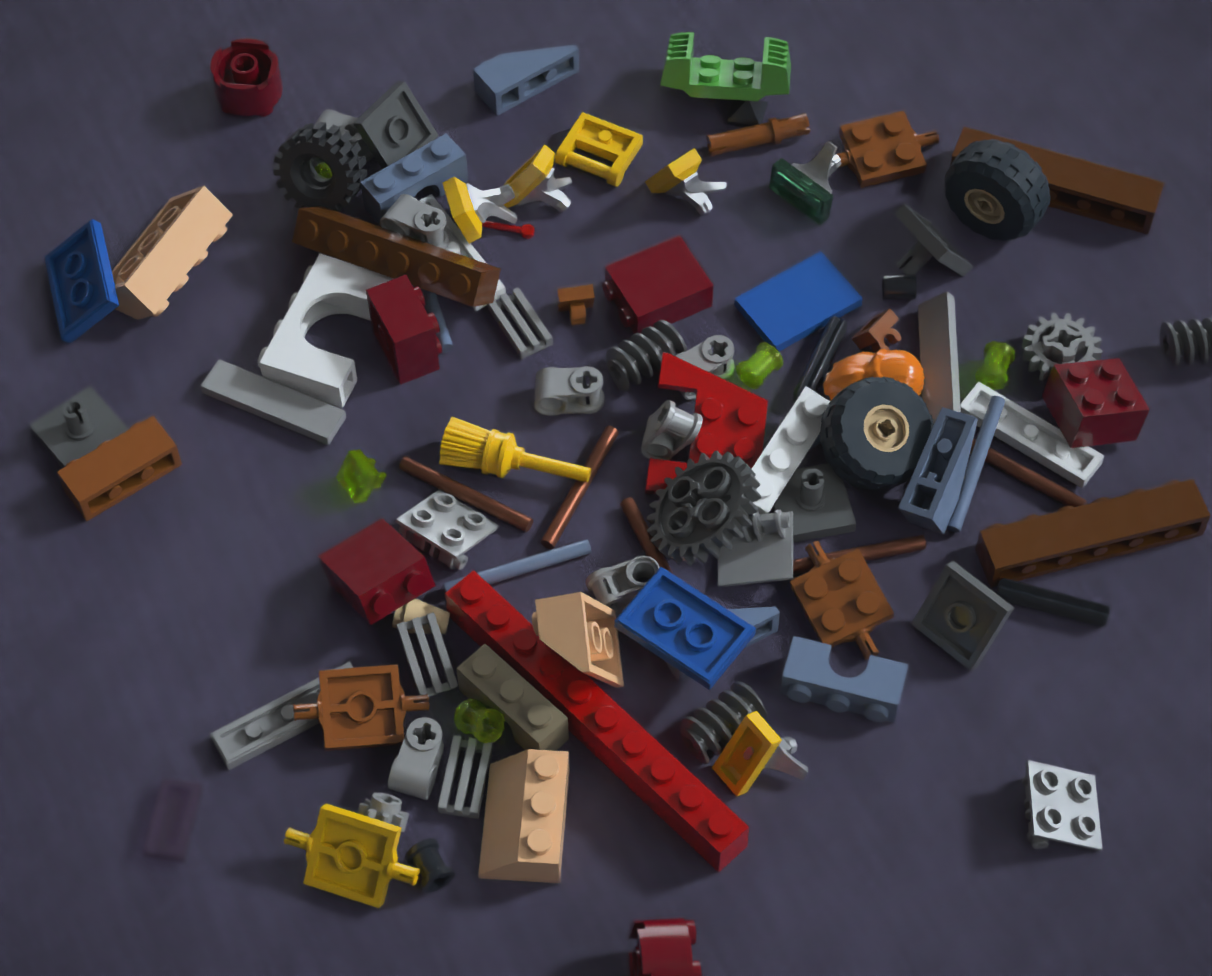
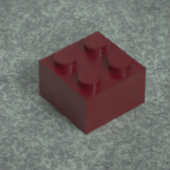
(404, 328)
(1095, 402)

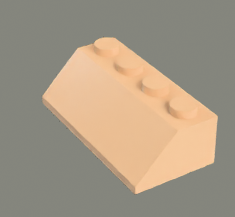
(168, 251)

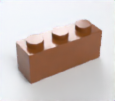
(119, 468)

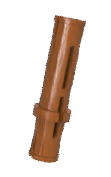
(763, 133)

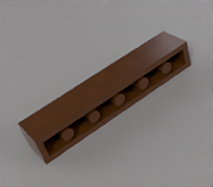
(1087, 186)
(396, 255)
(1092, 531)

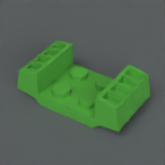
(724, 78)

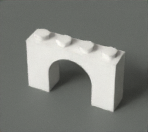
(327, 289)

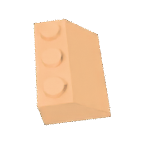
(582, 634)
(525, 817)

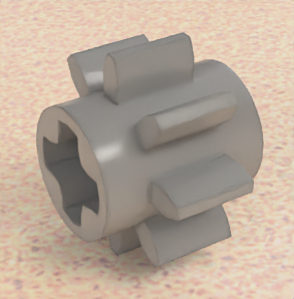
(384, 808)

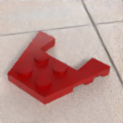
(731, 418)

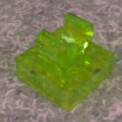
(359, 475)

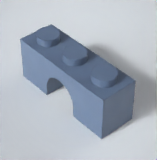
(422, 168)
(871, 694)

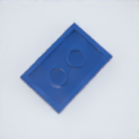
(81, 281)
(798, 301)
(685, 628)

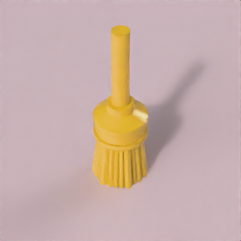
(497, 453)

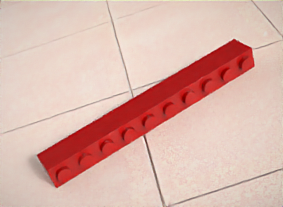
(601, 724)

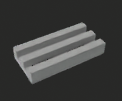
(508, 302)
(417, 624)
(470, 746)

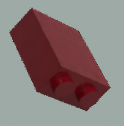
(658, 285)
(376, 571)

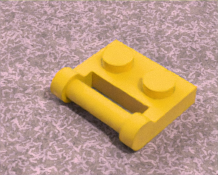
(602, 140)

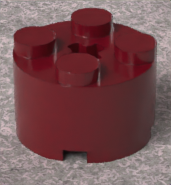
(246, 78)
(663, 948)

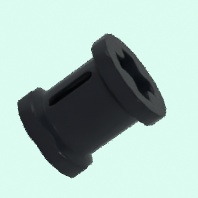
(432, 868)

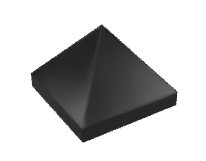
(747, 113)

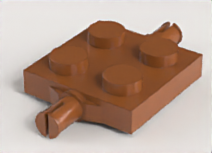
(884, 148)
(842, 599)
(361, 707)

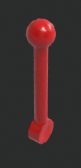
(527, 230)

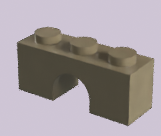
(528, 713)

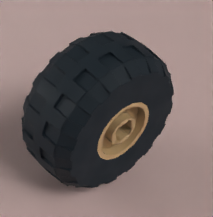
(997, 190)
(875, 433)

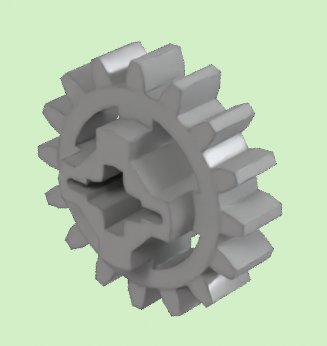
(1061, 343)

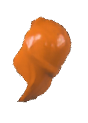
(884, 363)

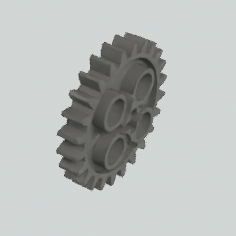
(703, 508)

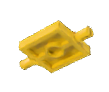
(352, 855)

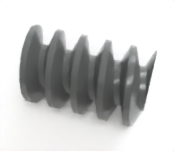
(1186, 340)
(642, 352)
(719, 720)

